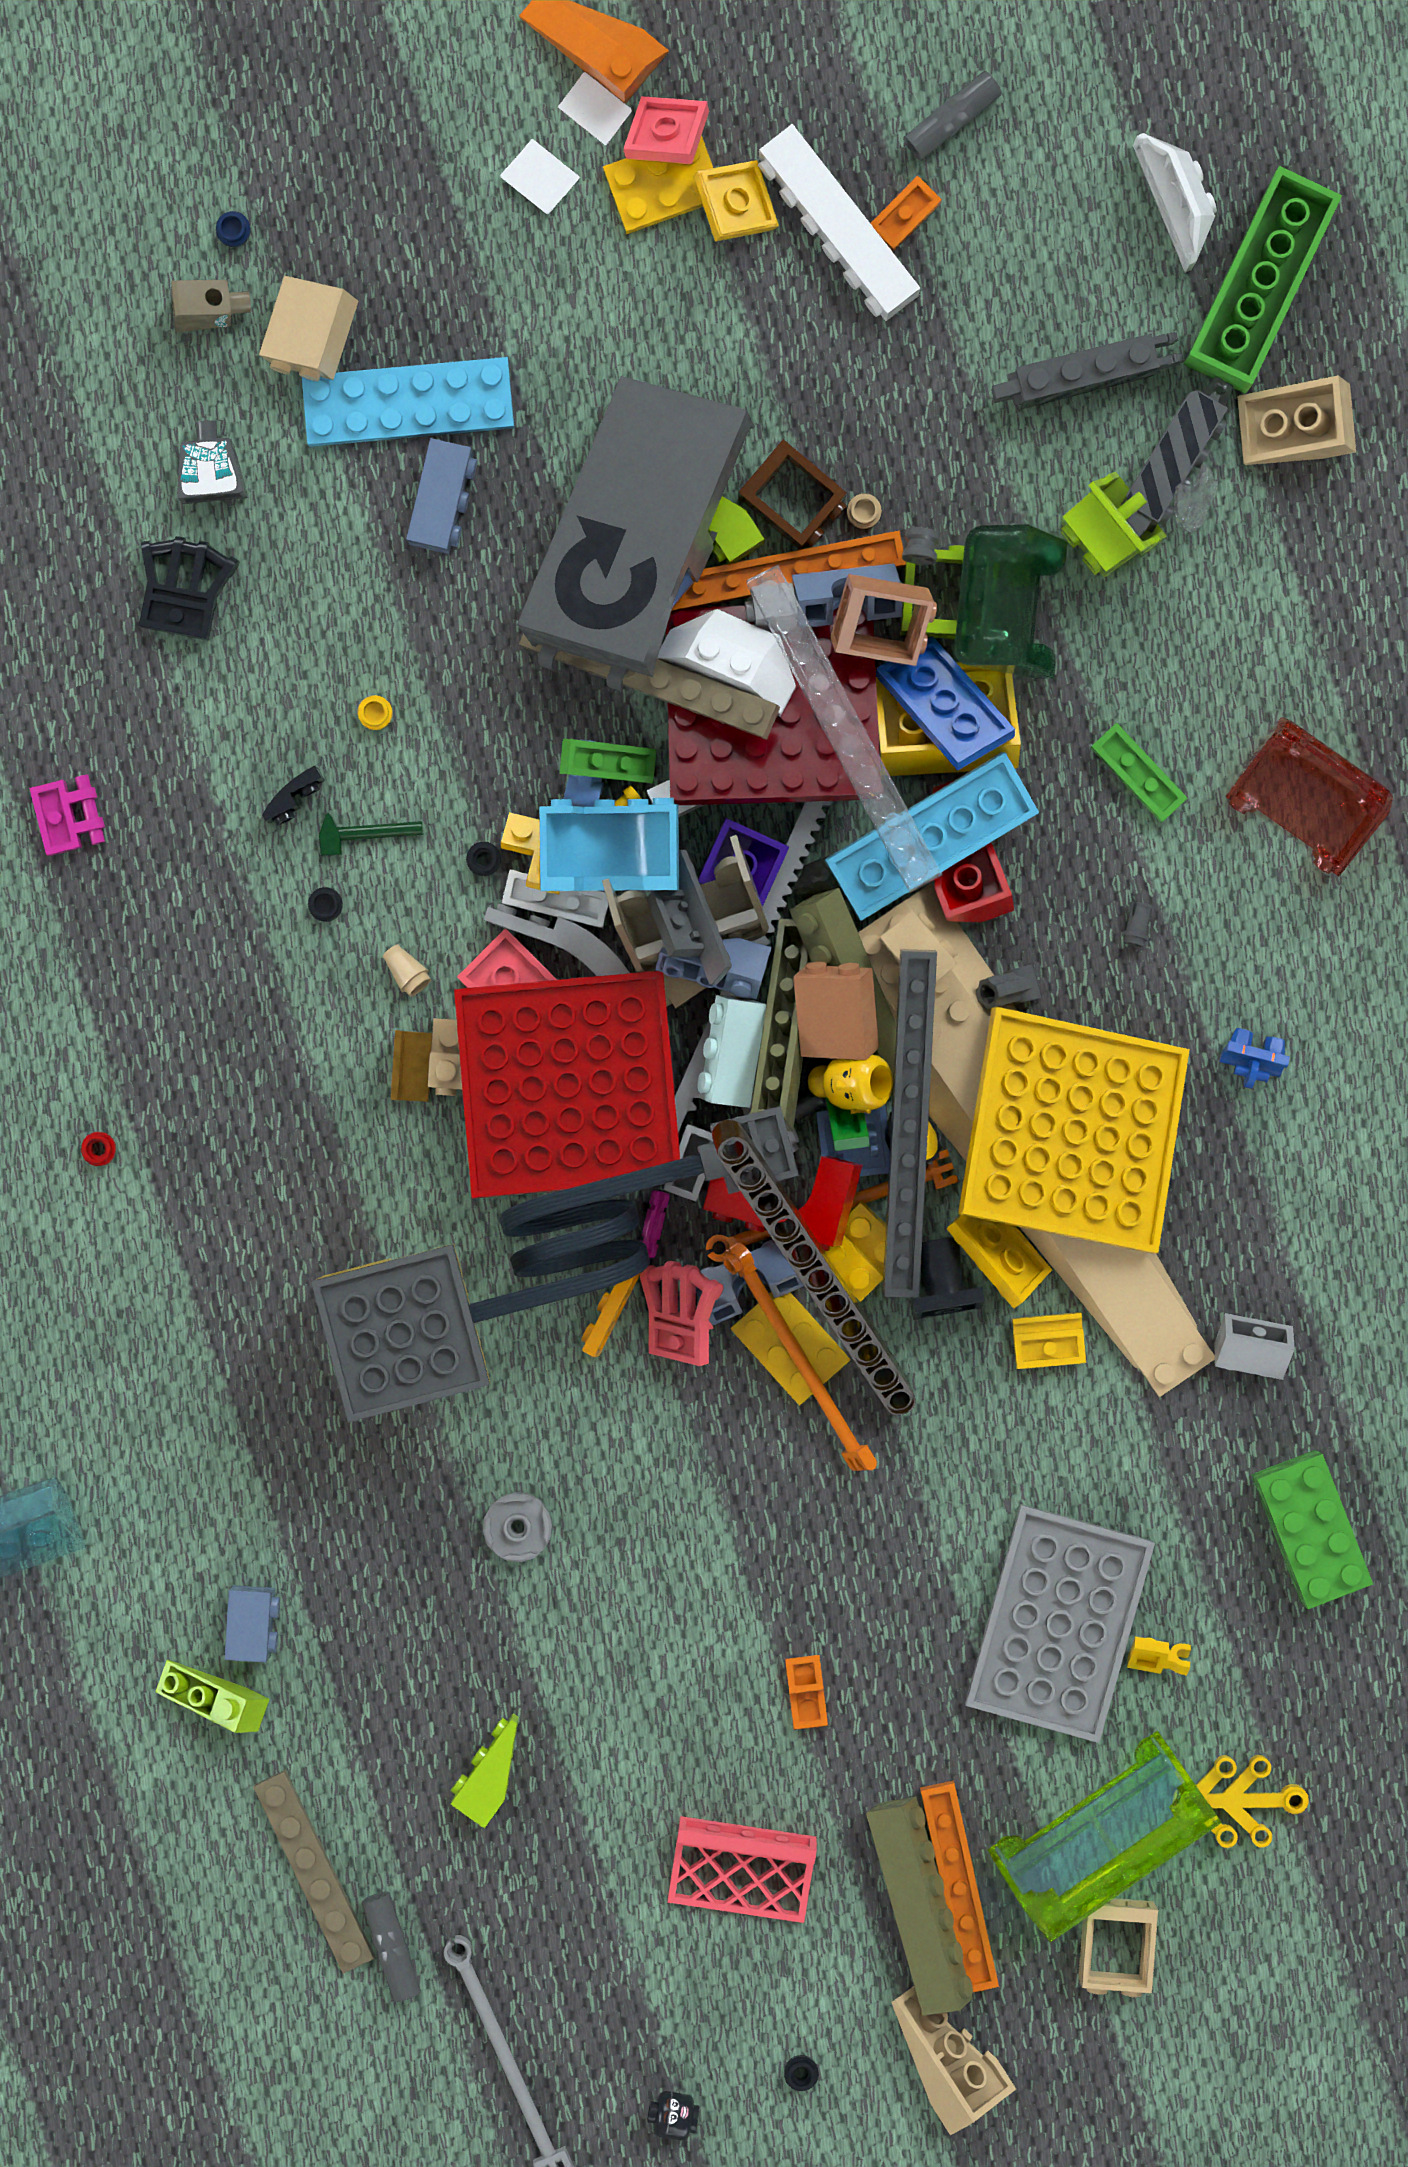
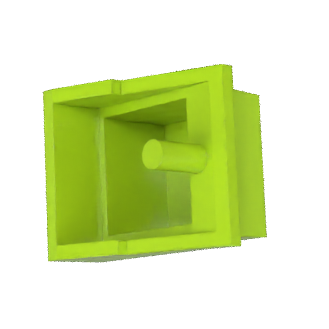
(1102, 527)

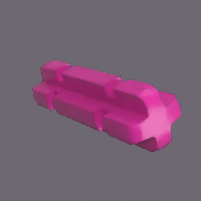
(654, 1221)

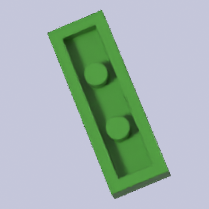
(607, 761)
(1138, 772)

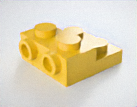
(862, 1251)

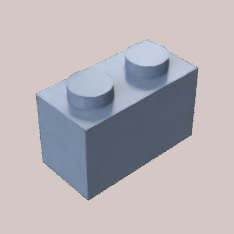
(251, 1623)

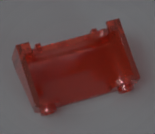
(1312, 795)

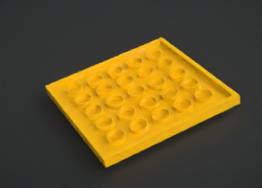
(1074, 1131)

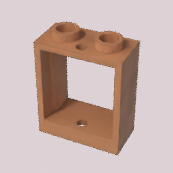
(848, 613)

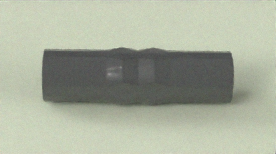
(952, 115)
(391, 1946)

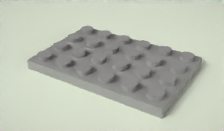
(1059, 1623)

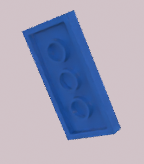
(947, 705)

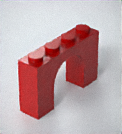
(824, 1212)

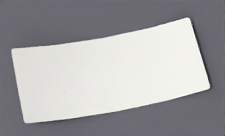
(538, 172)

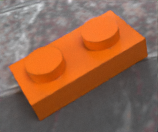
(906, 213)

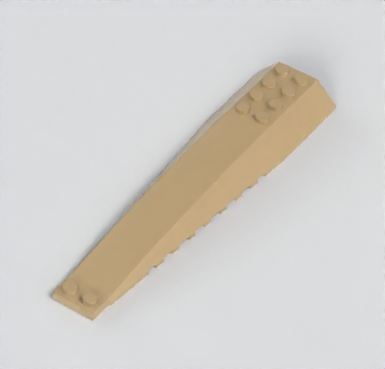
(1117, 1285)

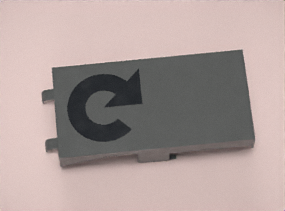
(634, 528)

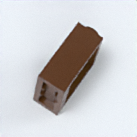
(767, 471)

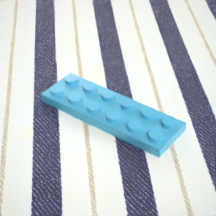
(408, 402)
(952, 825)

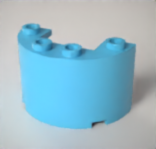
(627, 844)

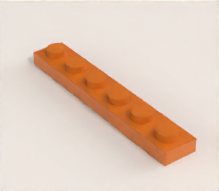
(959, 1881)

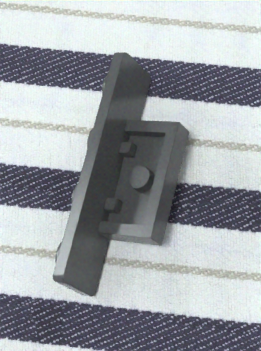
(688, 924)

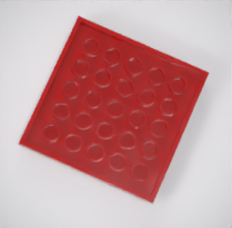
(565, 1081)

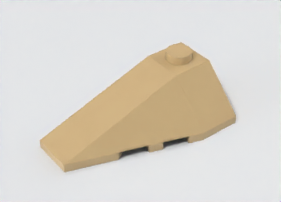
(953, 2072)

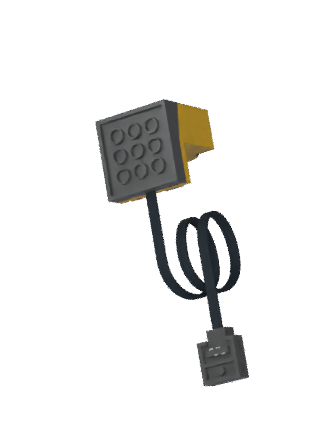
(406, 1323)

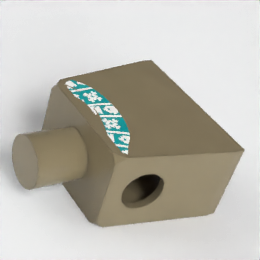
(192, 304)

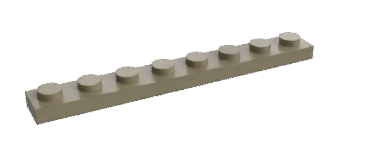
(688, 692)

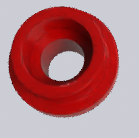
(88, 1144)

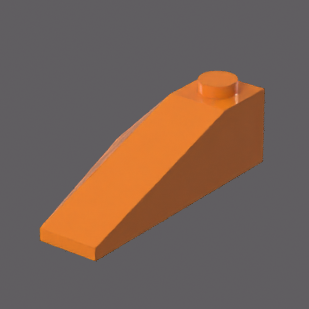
(601, 45)

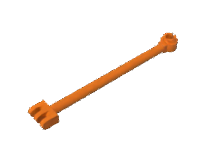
(933, 1172)
(740, 1261)

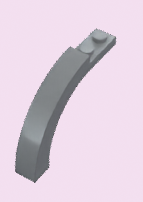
(565, 935)

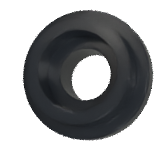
(475, 851)
(806, 2082)

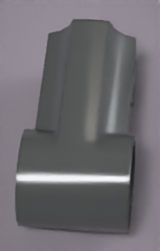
(1012, 987)

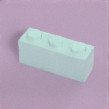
(732, 1051)

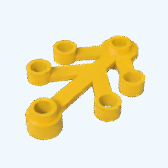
(1234, 1798)

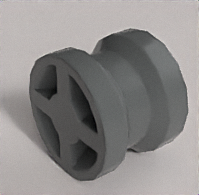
(920, 546)

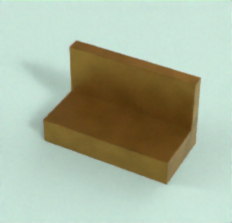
(411, 1066)

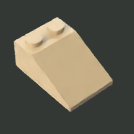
(1297, 422)

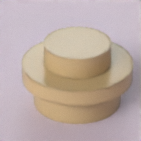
(864, 511)

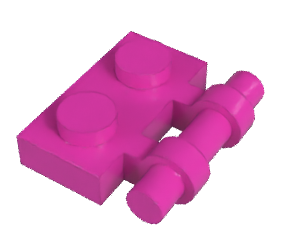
(57, 819)

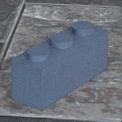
(441, 496)

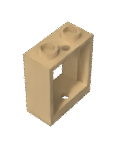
(1129, 1984)

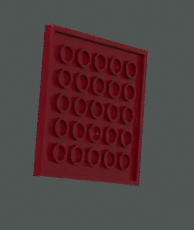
(795, 763)

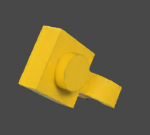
(1155, 1655)

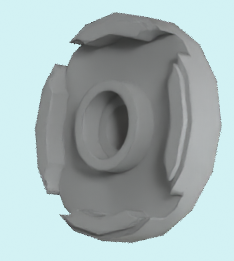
(517, 1545)

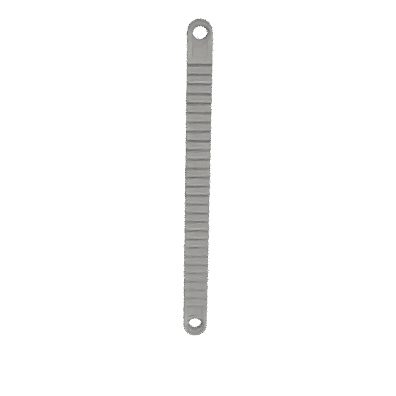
(799, 838)

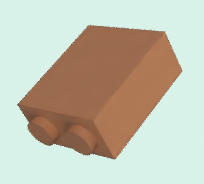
(836, 1011)

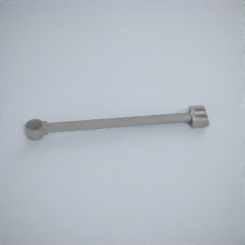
(463, 1963)

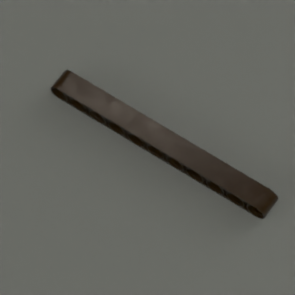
(891, 1381)

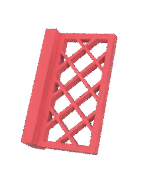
(750, 1842)

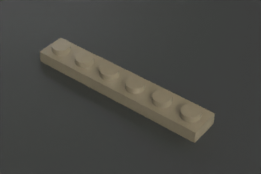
(314, 1871)

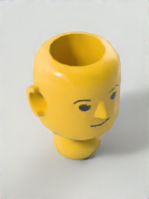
(853, 1083)

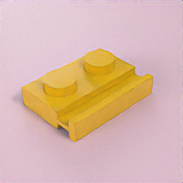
(1048, 1340)

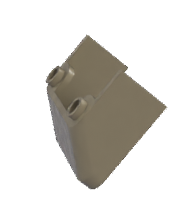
(730, 899)

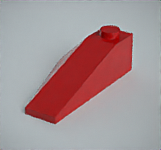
(974, 886)

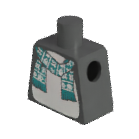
(209, 468)

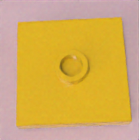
(736, 200)

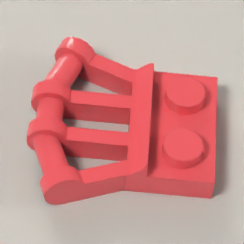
(683, 1333)

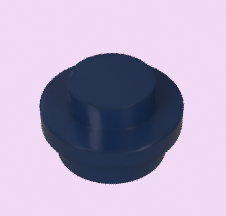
(233, 229)

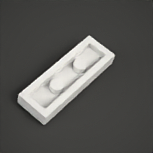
(576, 906)

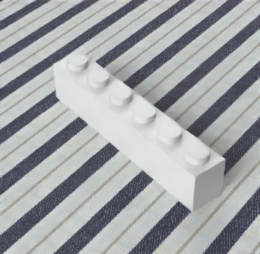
(838, 223)

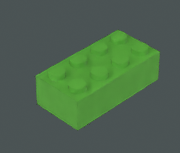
(1312, 1529)

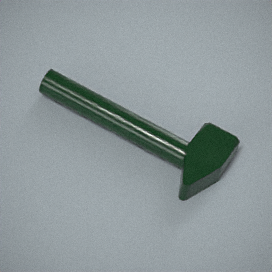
(331, 835)

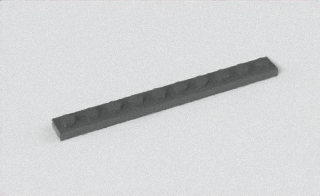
(909, 1122)

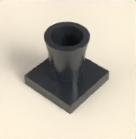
(944, 1282)

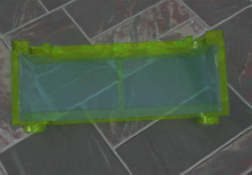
(1106, 1840)

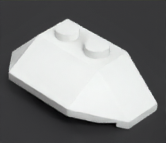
(1178, 194)
(731, 654)

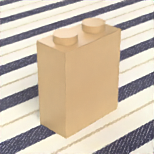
(308, 328)

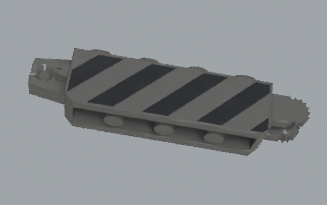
(1086, 371)
(1177, 453)

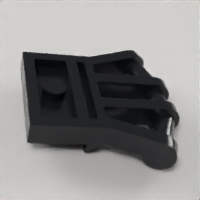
(180, 609)

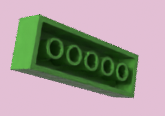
(1262, 279)

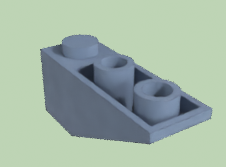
(743, 978)

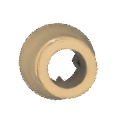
(406, 970)

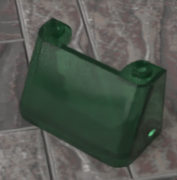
(1002, 597)

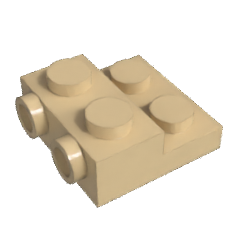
(445, 1058)

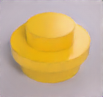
(375, 712)

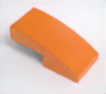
(806, 1692)

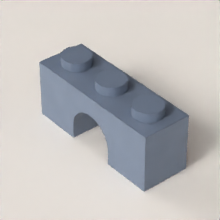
(822, 592)
(772, 1270)

